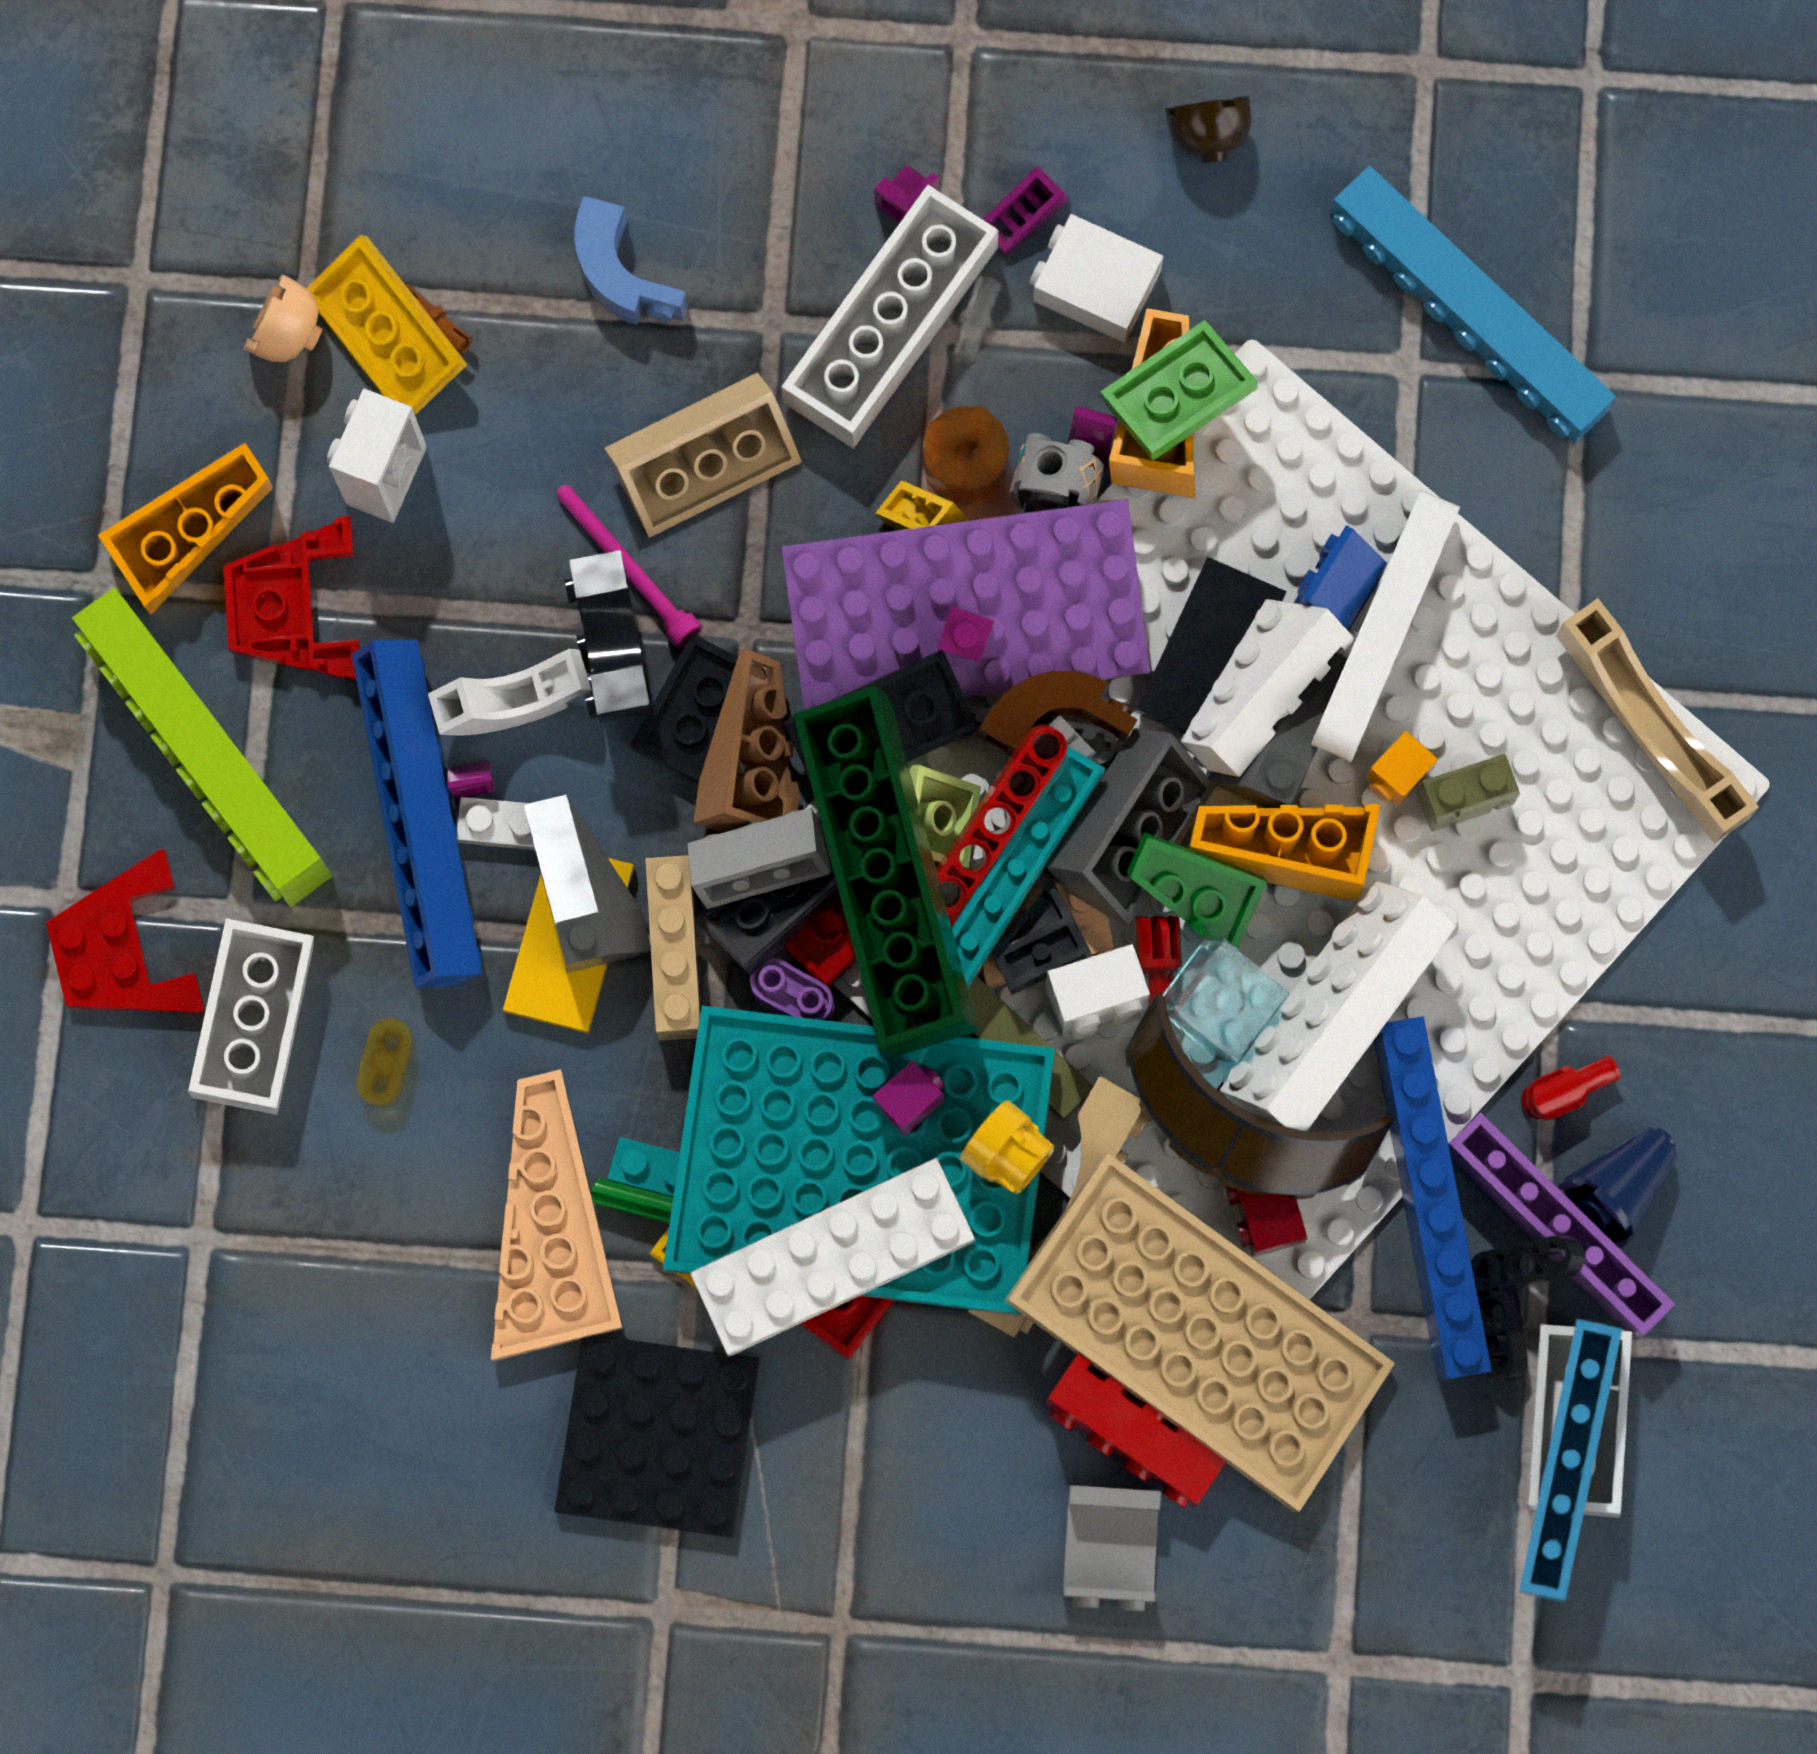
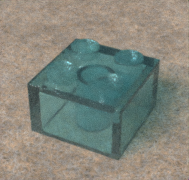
(1223, 999)

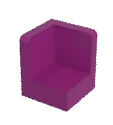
(900, 194)

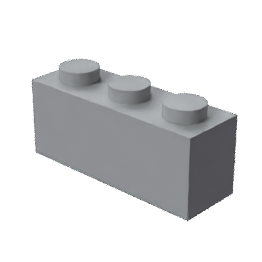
(758, 858)

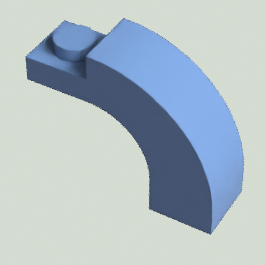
(597, 242)

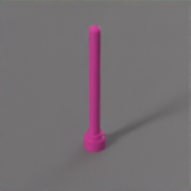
(677, 622)

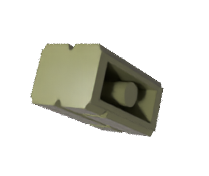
(1468, 792)

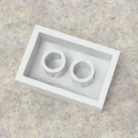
(376, 454)

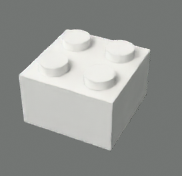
(1097, 992)

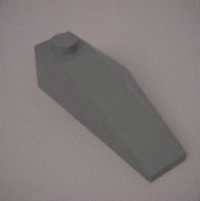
(1284, 762)

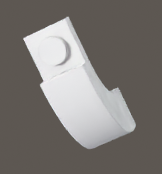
(512, 700)

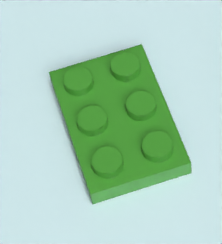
(1179, 390)

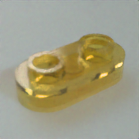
(385, 1063)

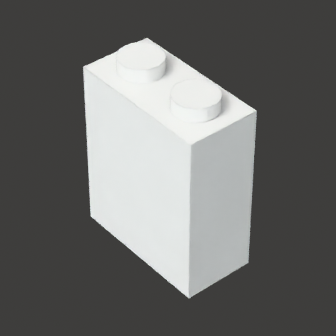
(1096, 277)

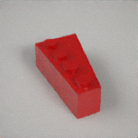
(1134, 1433)

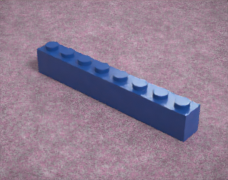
(416, 814)
(1431, 1199)

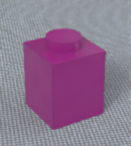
(964, 633)
(910, 1097)

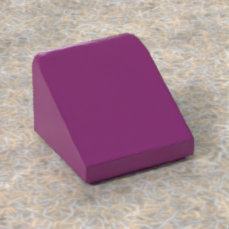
(471, 779)

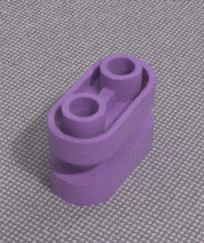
(790, 992)

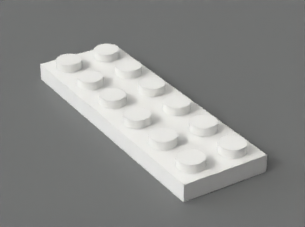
(832, 1257)

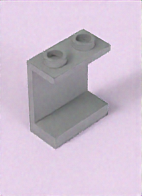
(1111, 1547)

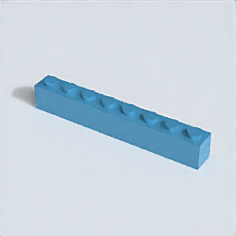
(1471, 305)

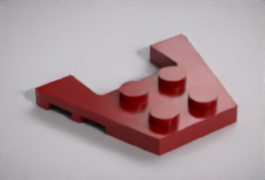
(272, 603)
(102, 950)

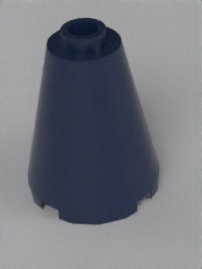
(1622, 1183)

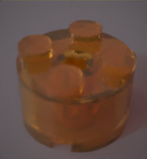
(970, 431)

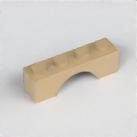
(673, 947)

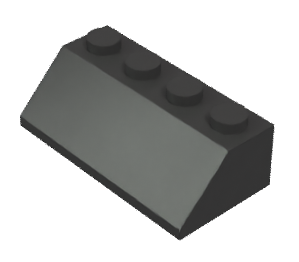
(1145, 790)

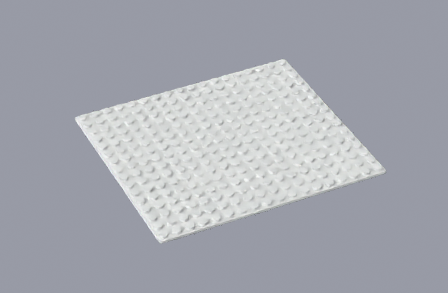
(1534, 888)

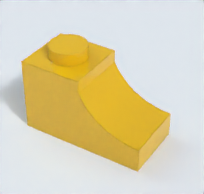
(915, 508)

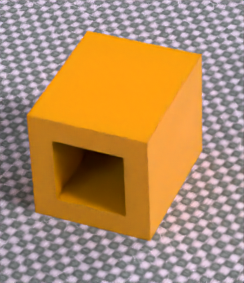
(1400, 769)

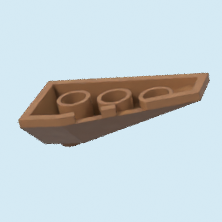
(748, 757)

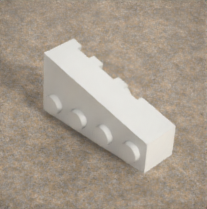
(1262, 683)

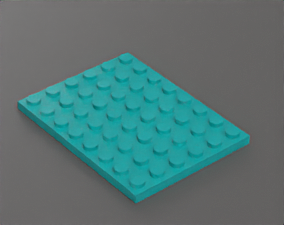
(791, 1127)

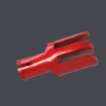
(1158, 950)
(1567, 1088)

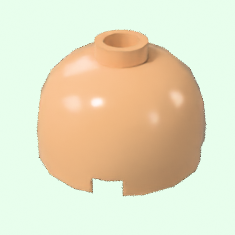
(285, 323)

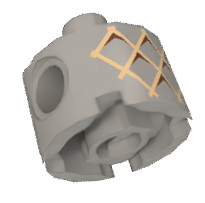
(1055, 474)

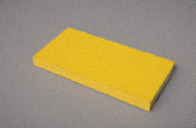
(385, 326)
(539, 980)

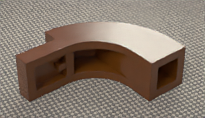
(1051, 696)

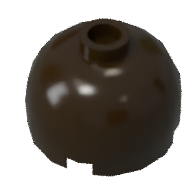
(1210, 127)

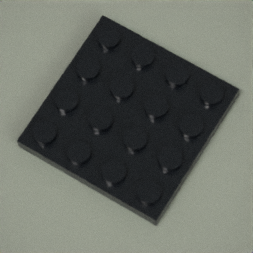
(657, 1435)

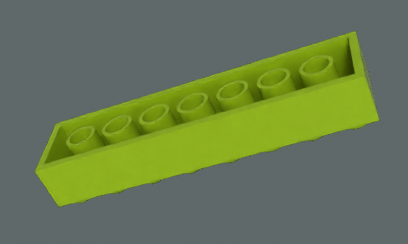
(208, 756)

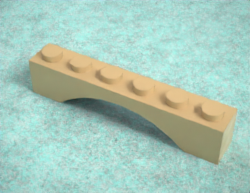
(1692, 772)
(1105, 1125)

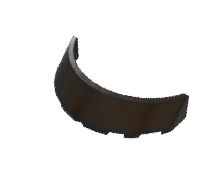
(1227, 1139)

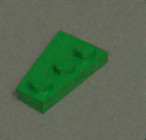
(1198, 888)

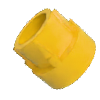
(1007, 1148)

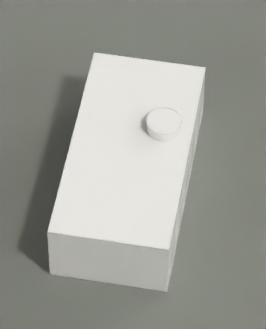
(251, 1016)
(1607, 1474)

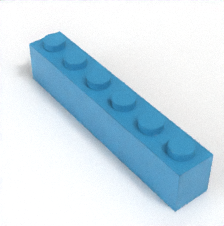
(1570, 1461)

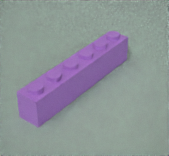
(1545, 1212)

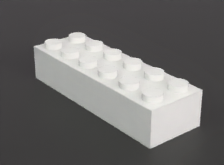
(890, 316)
(1338, 1006)

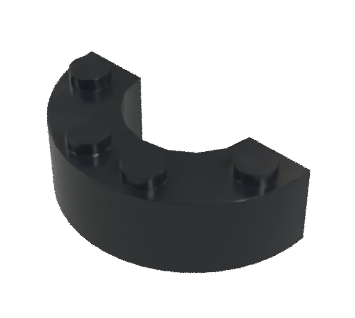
(609, 637)

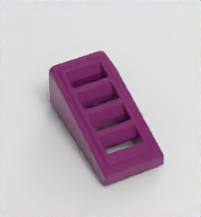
(1011, 200)
(1094, 429)

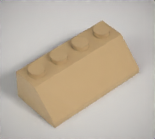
(703, 454)

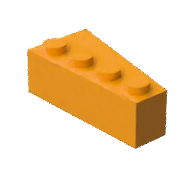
(1128, 462)
(181, 527)
(1291, 845)

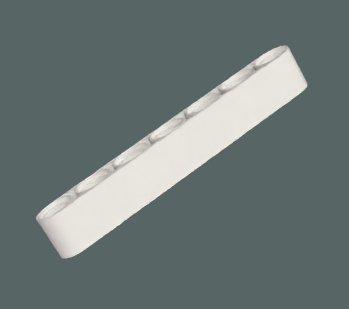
(1385, 626)

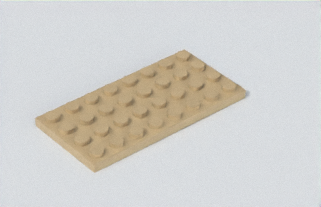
(1200, 1332)

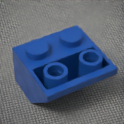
(1344, 578)

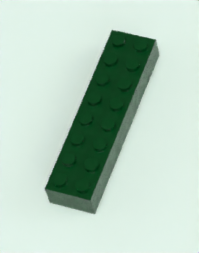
(885, 872)

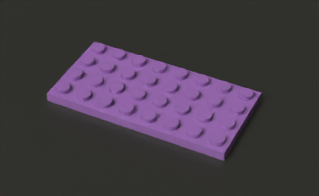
(1049, 579)

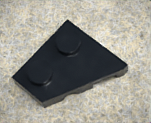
(1040, 942)

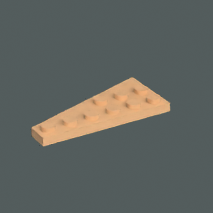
(552, 1250)

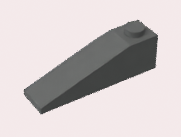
(586, 897)

